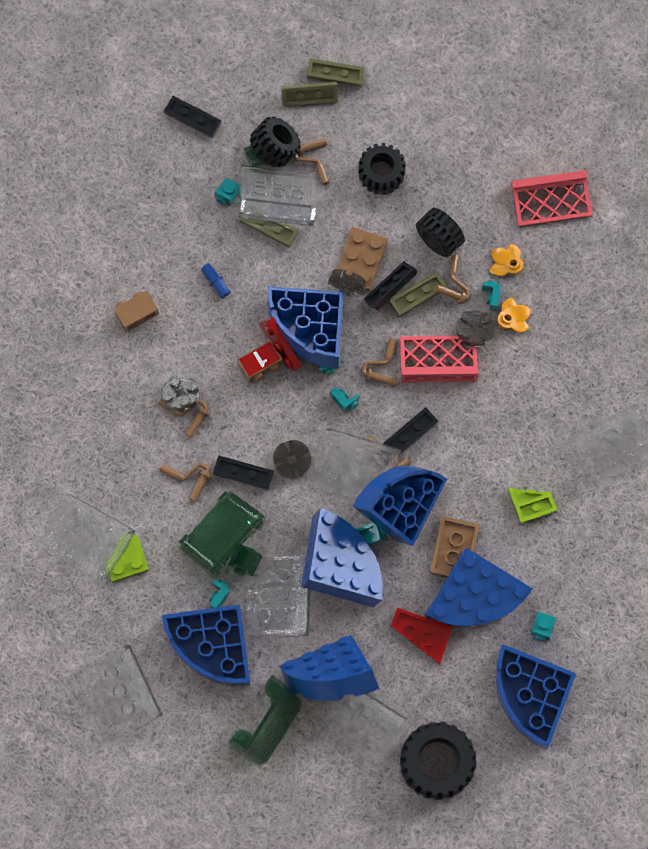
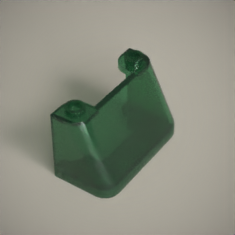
(221, 533)
(269, 733)

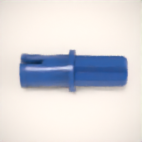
(215, 280)

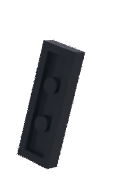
(192, 116)
(390, 285)
(412, 430)
(243, 472)

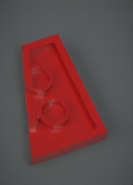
(282, 346)
(422, 632)

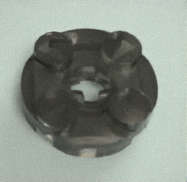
(346, 283)
(475, 318)
(176, 385)
(291, 448)

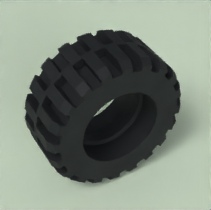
(464, 754)

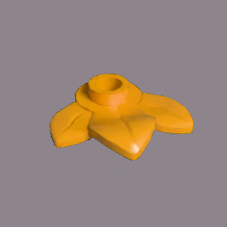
(503, 260)
(516, 314)

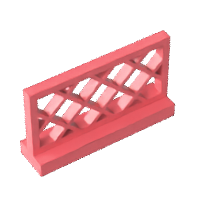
(546, 182)
(437, 374)

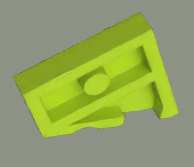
(531, 504)
(131, 562)

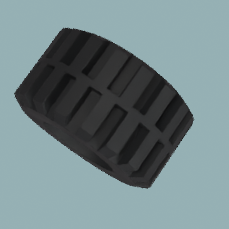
(275, 142)
(382, 154)
(440, 232)

